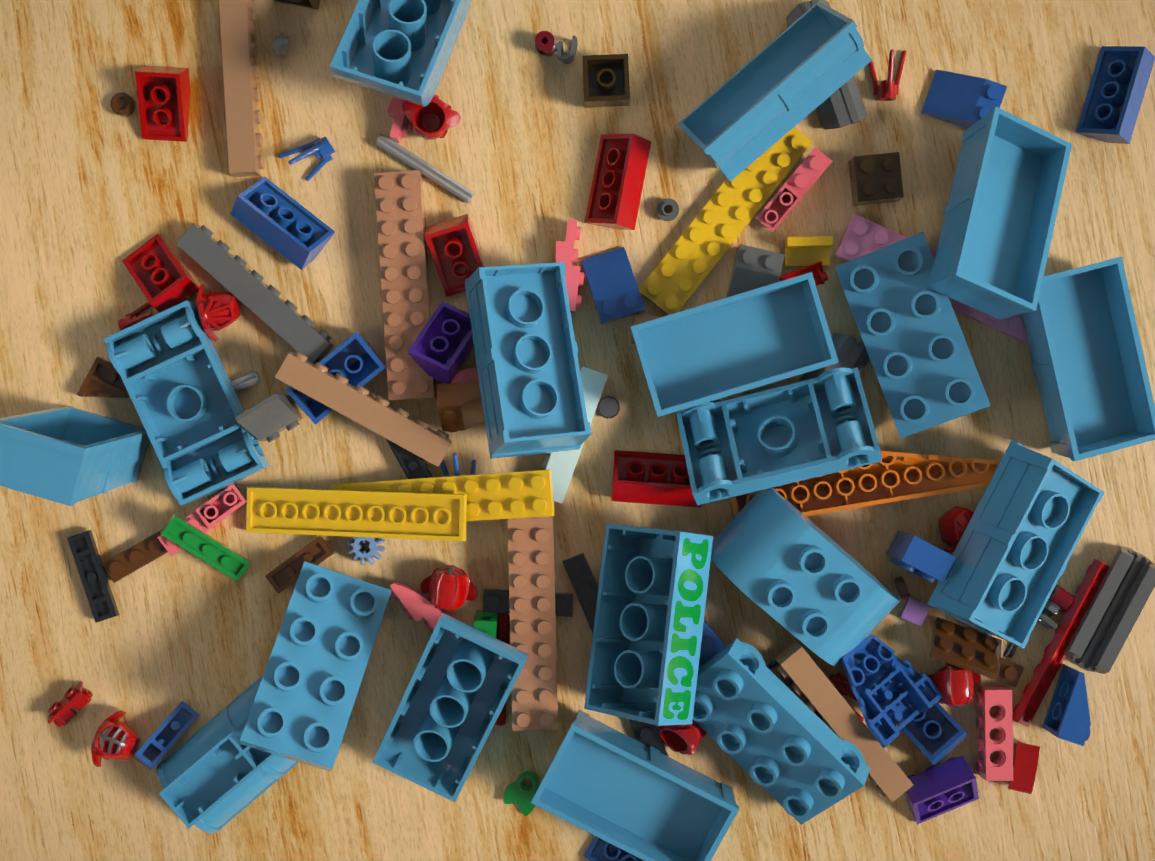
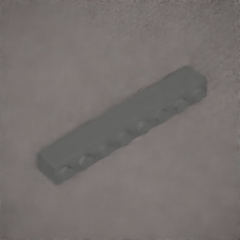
(253, 293)

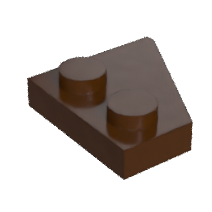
(103, 381)

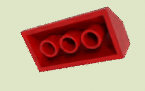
(618, 181)
(651, 479)

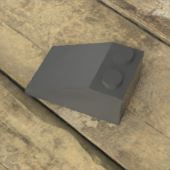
(754, 269)
(271, 417)

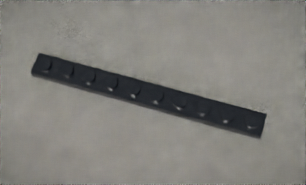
(587, 593)

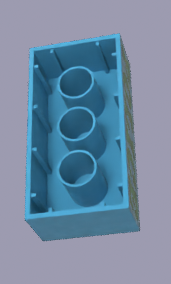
(648, 624)

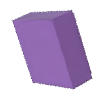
(914, 611)

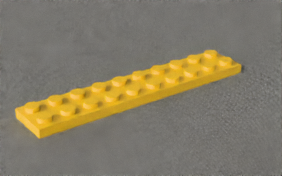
(720, 224)
(488, 495)
(356, 513)

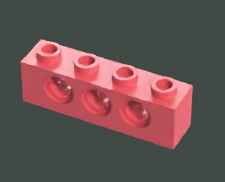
(1002, 766)

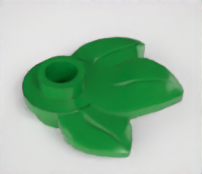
(522, 793)

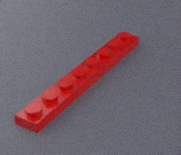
(1054, 652)

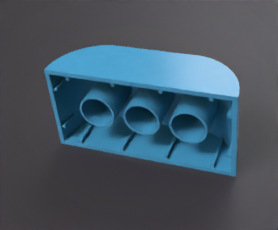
(399, 46)
(801, 576)
(450, 707)

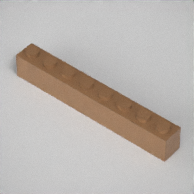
(240, 87)
(363, 408)
(842, 719)

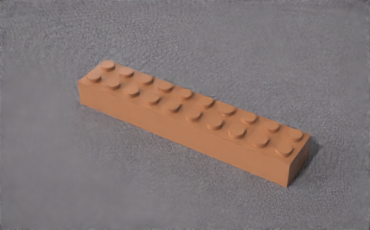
(403, 279)
(533, 622)

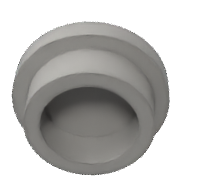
(280, 44)

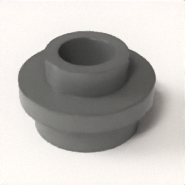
(667, 216)

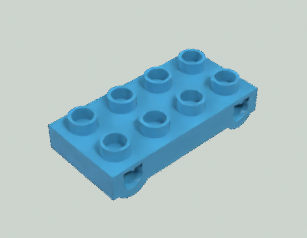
(912, 336)
(185, 402)
(778, 436)
(316, 667)
(774, 733)

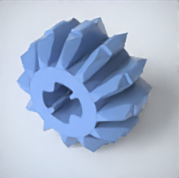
(366, 555)

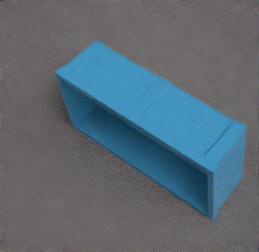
(1000, 215)
(734, 344)
(526, 359)
(1090, 362)
(69, 454)
(1016, 545)
(635, 795)

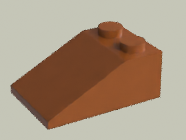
(459, 406)

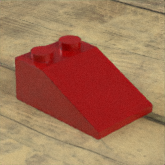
(163, 102)
(454, 252)
(160, 274)

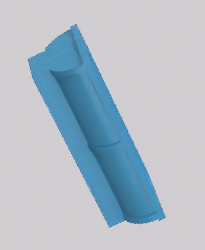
(777, 89)
(213, 774)

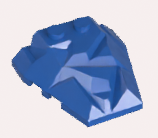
(887, 688)

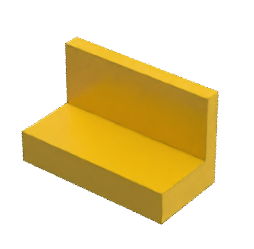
(807, 250)

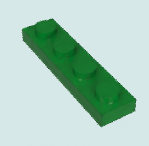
(205, 547)

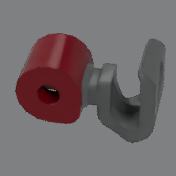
(547, 46)
(1058, 601)

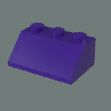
(443, 343)
(941, 789)

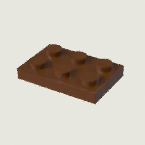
(966, 648)

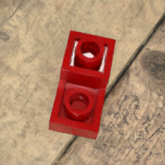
(1024, 767)

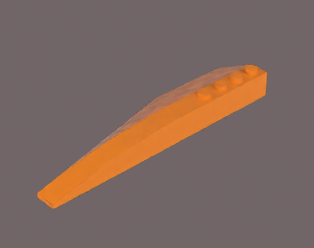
(893, 479)

